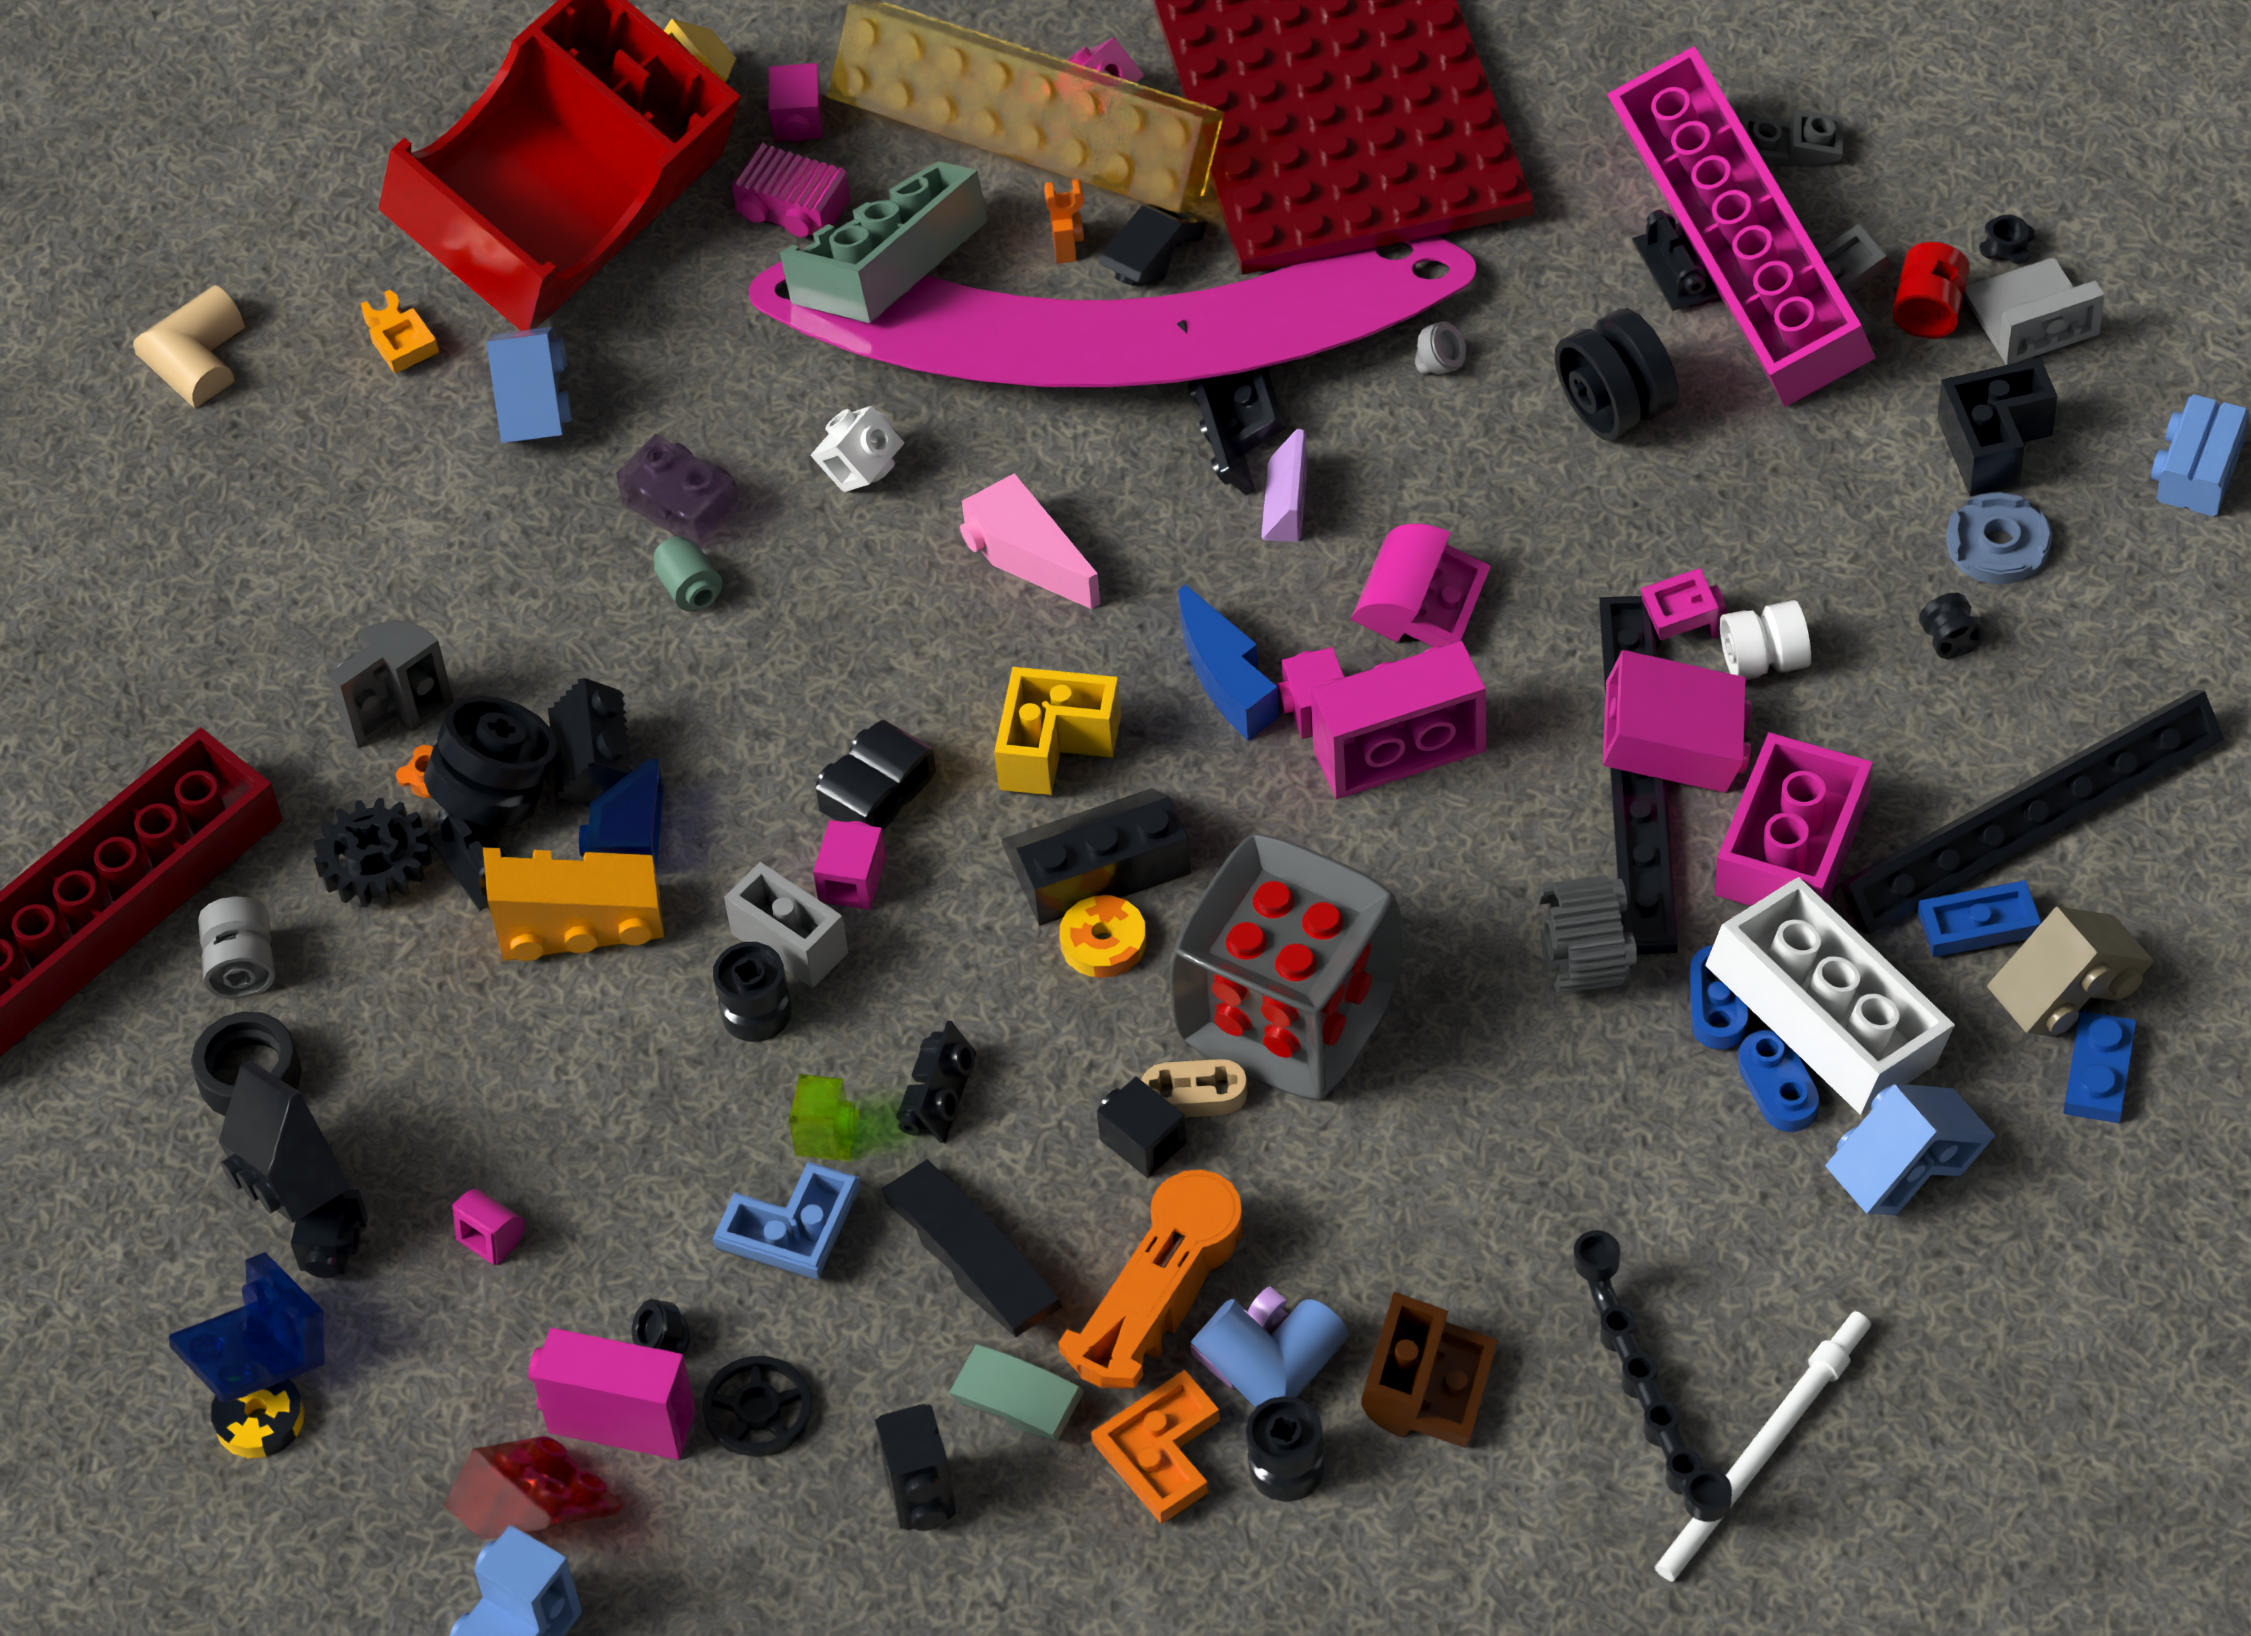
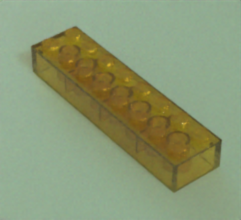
(1025, 105)

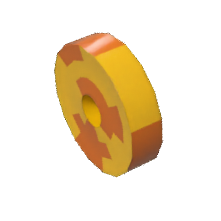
(1106, 956)

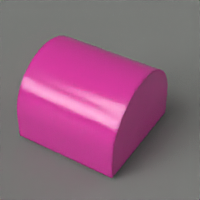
(486, 1226)

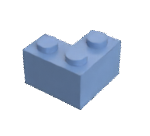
(526, 383)
(1904, 1142)
(523, 1590)

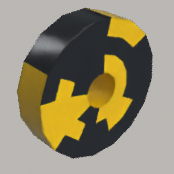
(264, 1434)

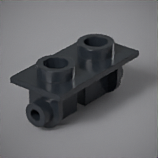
(1673, 262)
(461, 849)
(944, 1067)

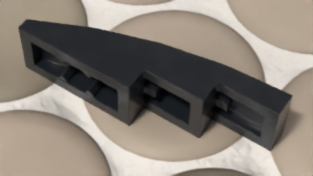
(972, 1247)

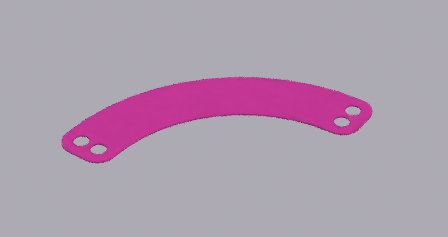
(1136, 340)

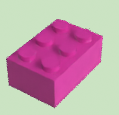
(1398, 719)
(1793, 821)

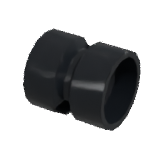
(752, 991)
(1285, 1448)

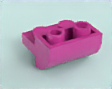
(1420, 587)

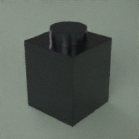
(1141, 1126)

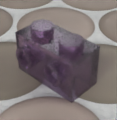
(678, 490)

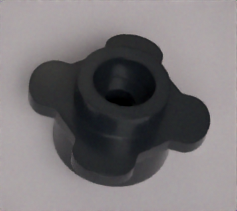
(2007, 239)

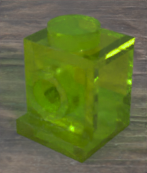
(823, 1119)

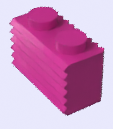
(790, 191)

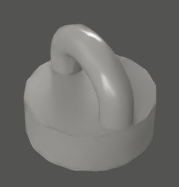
(1440, 349)

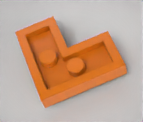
(1146, 1442)

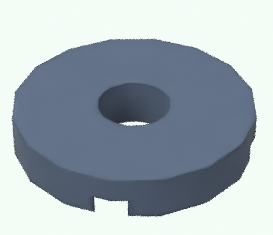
(1995, 561)

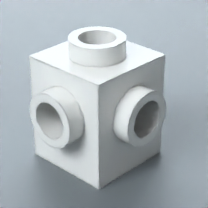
(858, 448)

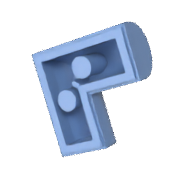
(793, 1236)
(1274, 1364)

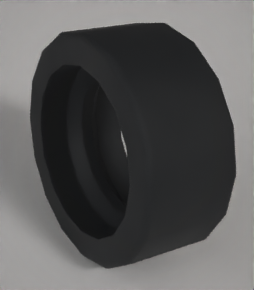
(235, 1032)

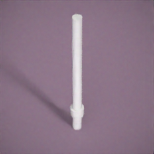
(1825, 1365)

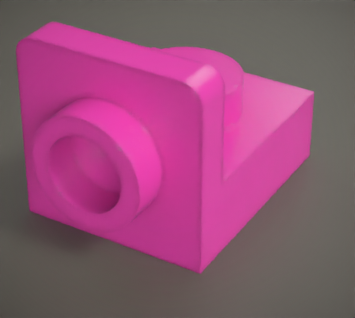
(1684, 604)

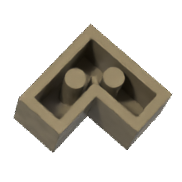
(2065, 964)

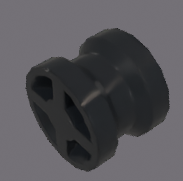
(1951, 625)

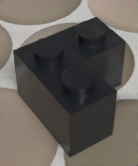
(1991, 416)

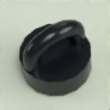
(661, 1327)

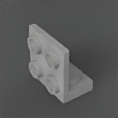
(2035, 310)

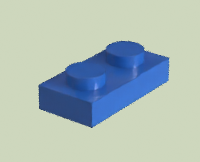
(1978, 918)
(2099, 1067)

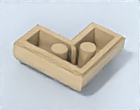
(183, 342)

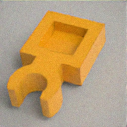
(398, 335)

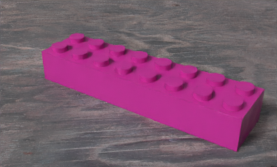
(1741, 227)

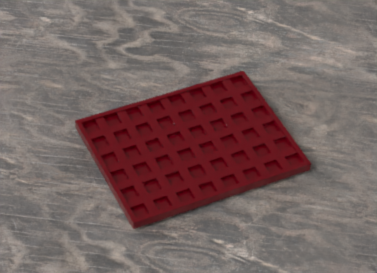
(1343, 123)

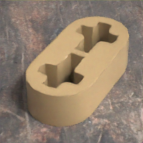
(1195, 1086)

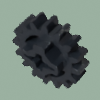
(372, 852)

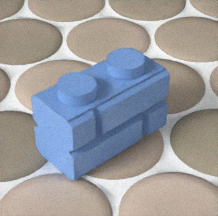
(2201, 454)

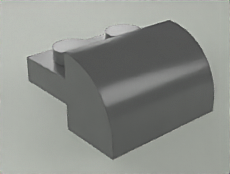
(390, 680)

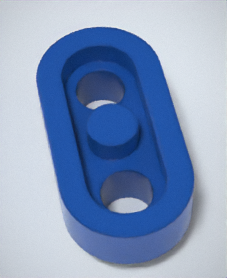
(1714, 1003)
(1775, 1076)

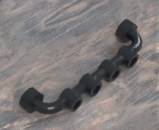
(1706, 1490)

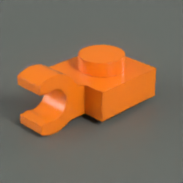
(1065, 220)

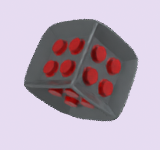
(1286, 965)

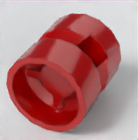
(1931, 290)

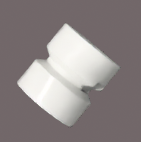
(1773, 639)

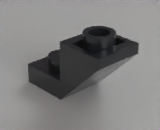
(1147, 243)

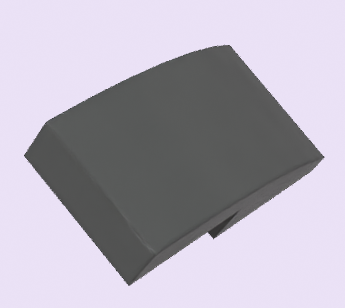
(1803, 141)

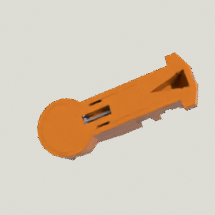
(1192, 1232)

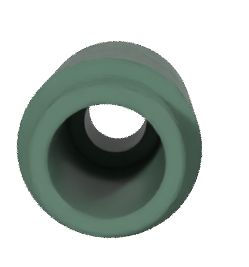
(686, 573)

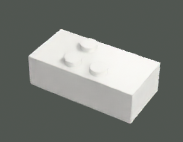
(1829, 994)

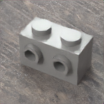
(788, 919)

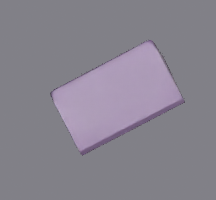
(1286, 490)

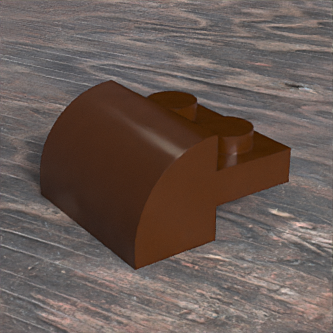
(1426, 1373)

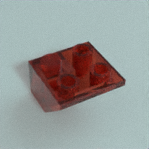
(528, 1487)

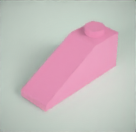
(1026, 541)

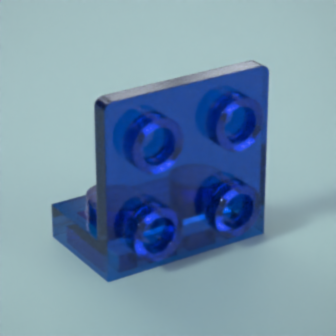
(259, 1343)

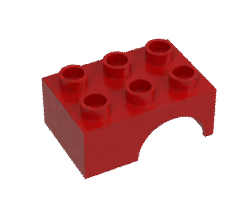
(561, 156)

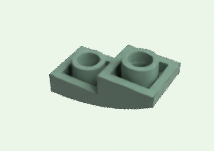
(1016, 1390)

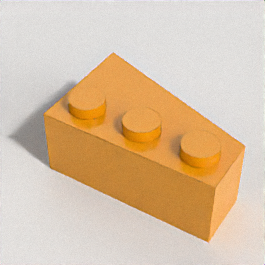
(571, 904)

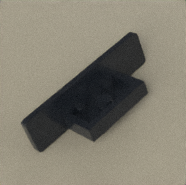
(1237, 417)

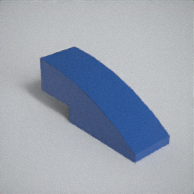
(1227, 666)

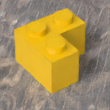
(1052, 715)

